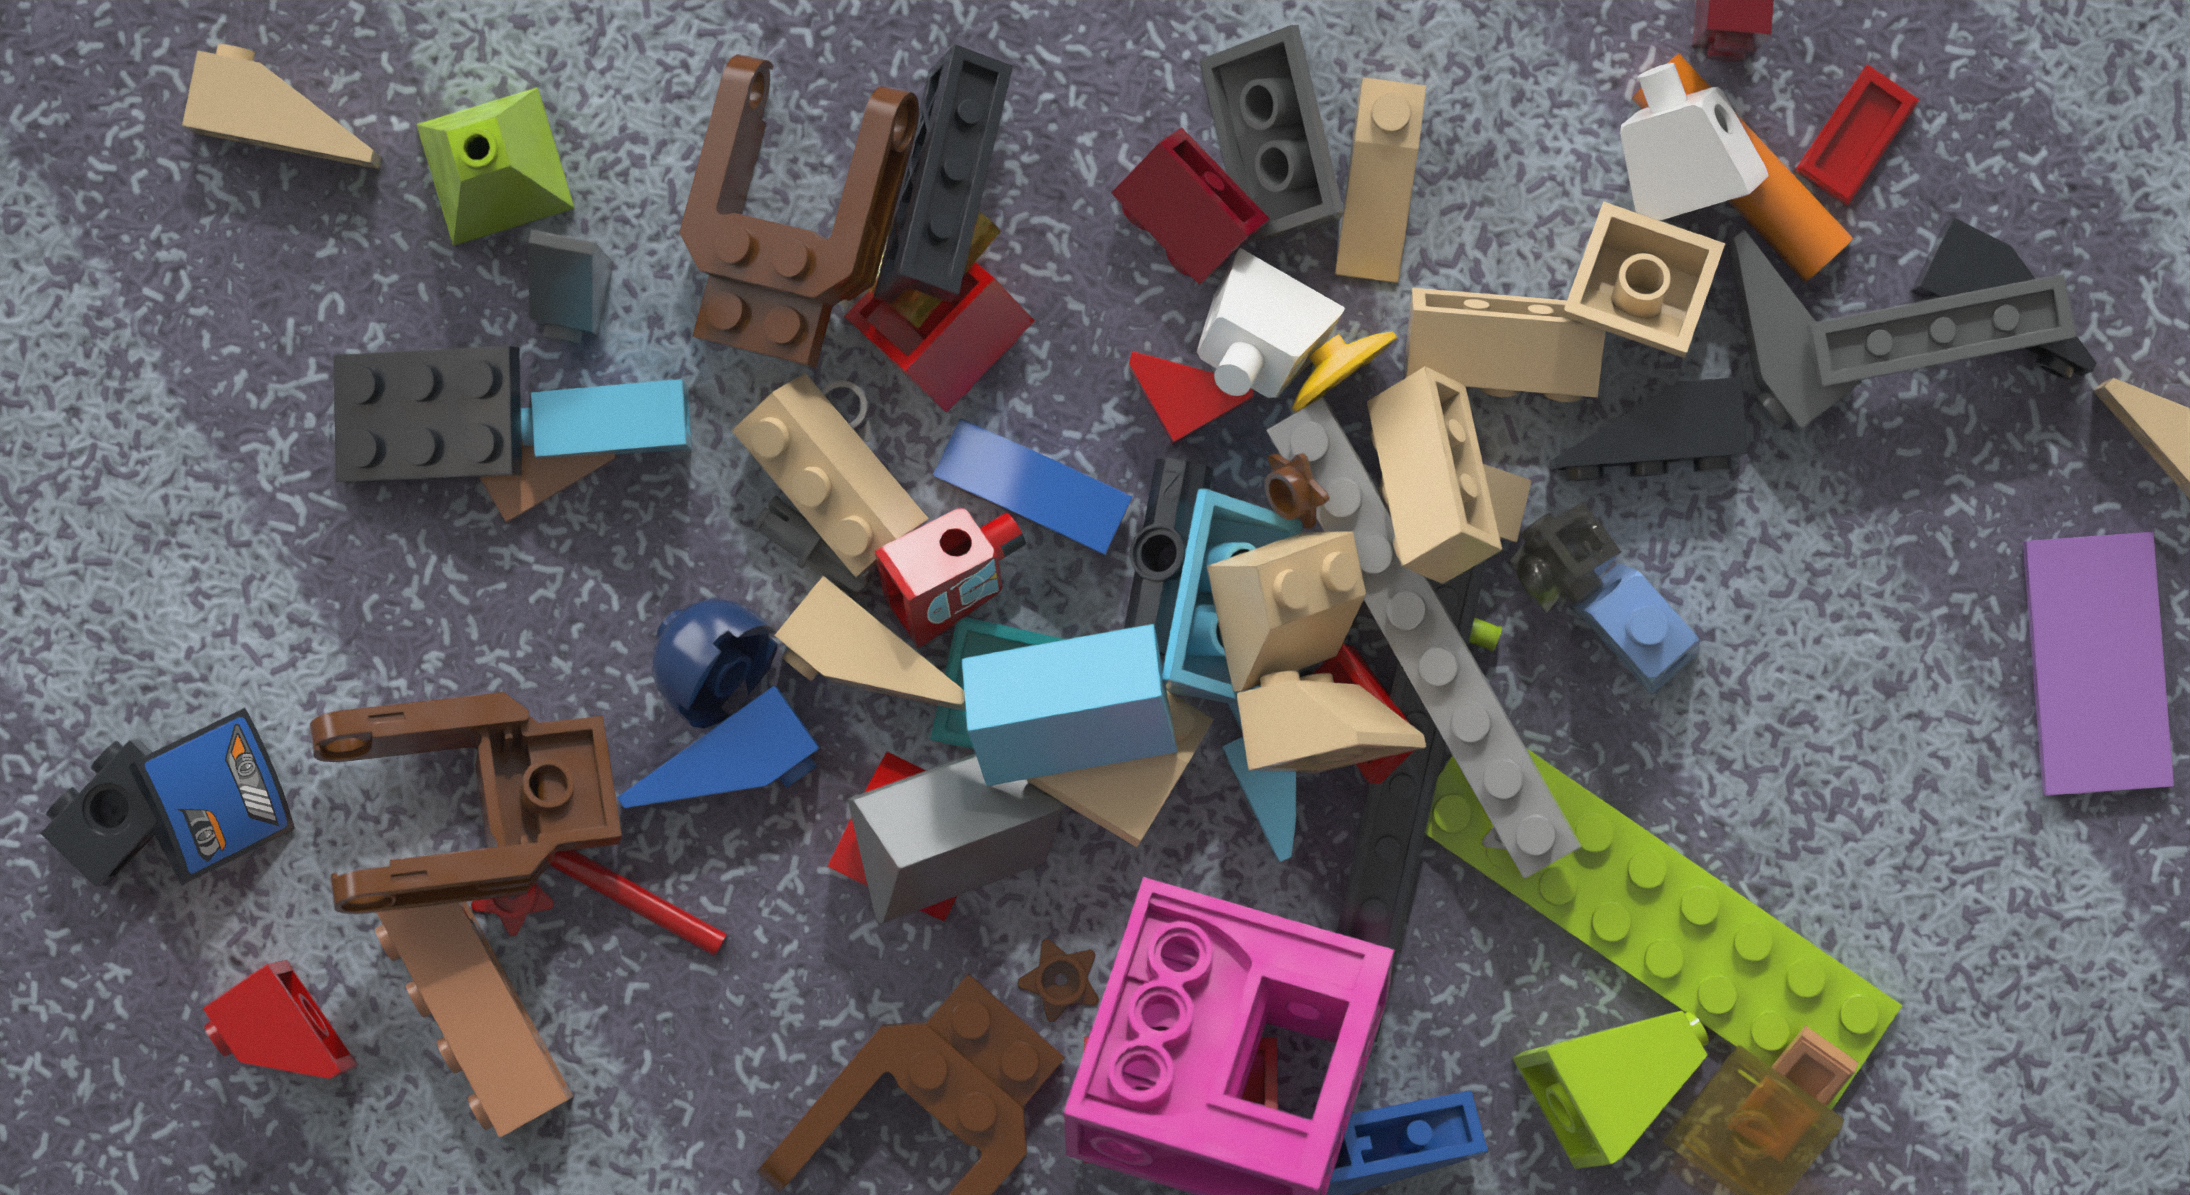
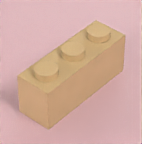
(1504, 344)
(828, 473)
(1433, 475)

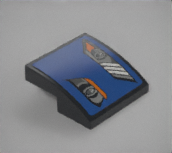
(213, 796)

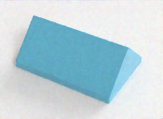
(1195, 649)
(1068, 705)

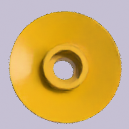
(1338, 361)

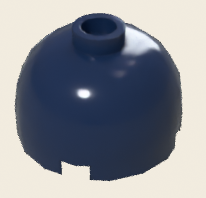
(707, 655)

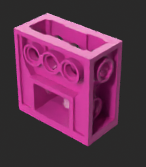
(1183, 1033)

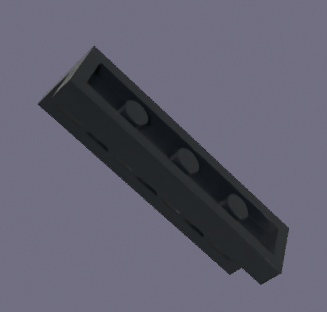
(944, 176)

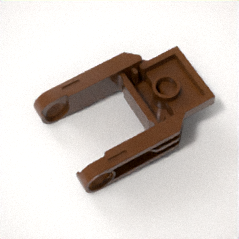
(774, 281)
(537, 785)
(964, 1066)

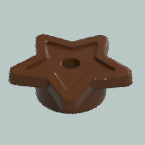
(1293, 490)
(1056, 997)

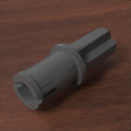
(801, 540)

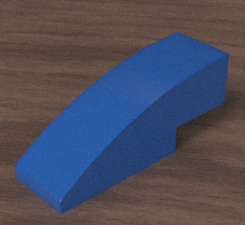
(1033, 486)

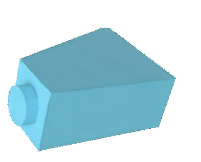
(608, 420)

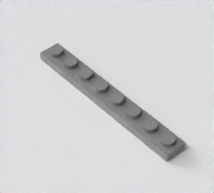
(1431, 648)

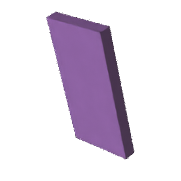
(2098, 663)

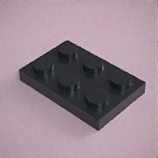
(427, 414)

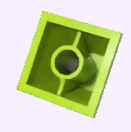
(513, 183)
(1612, 1082)

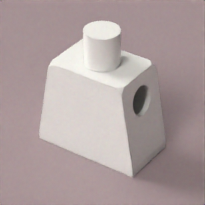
(1686, 149)
(1263, 327)

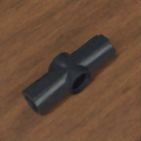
(1165, 523)

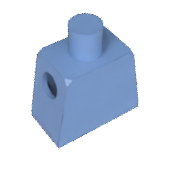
(1639, 627)

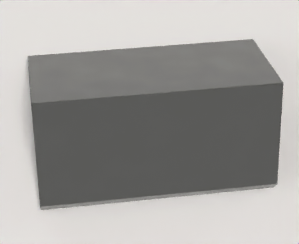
(1273, 131)
(948, 835)

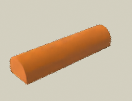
(1781, 205)

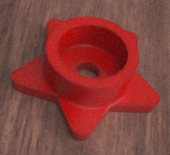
(514, 911)

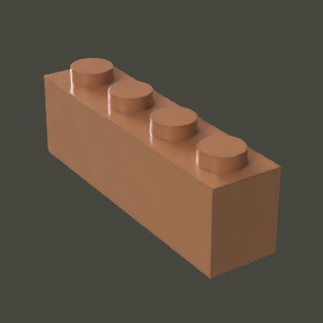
(476, 1011)

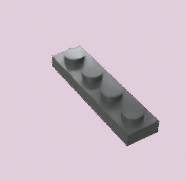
(1941, 331)

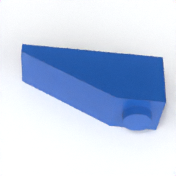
(742, 753)
(1407, 1142)

